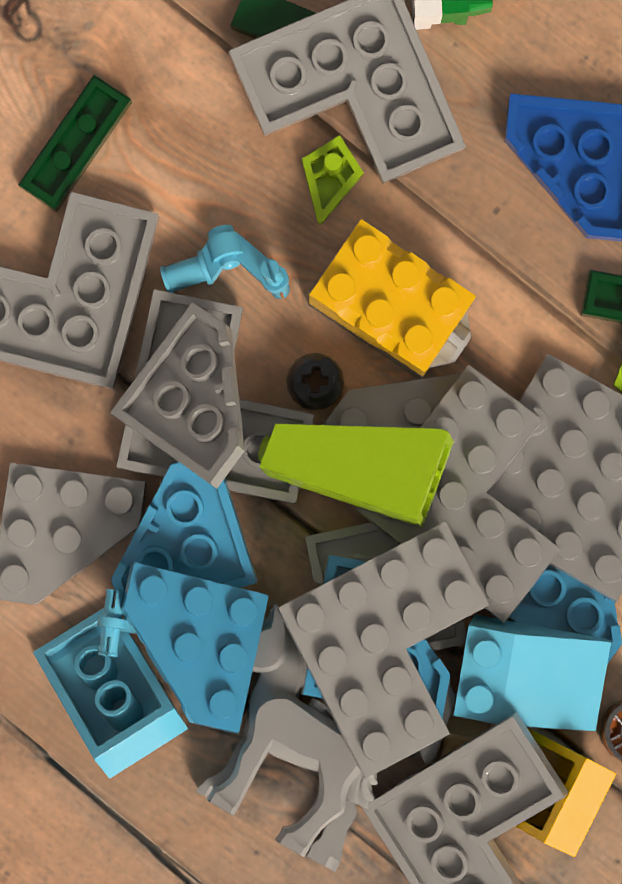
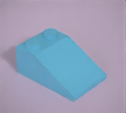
(531, 670)
(109, 699)

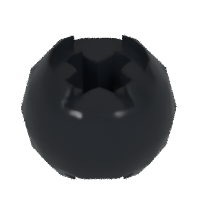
(302, 369)

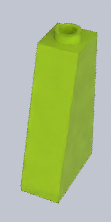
(365, 466)

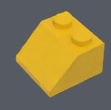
(569, 819)

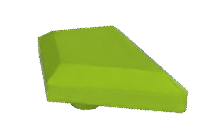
(330, 176)

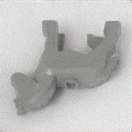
(299, 735)

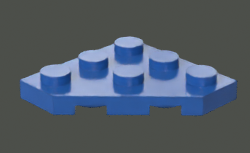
(574, 156)

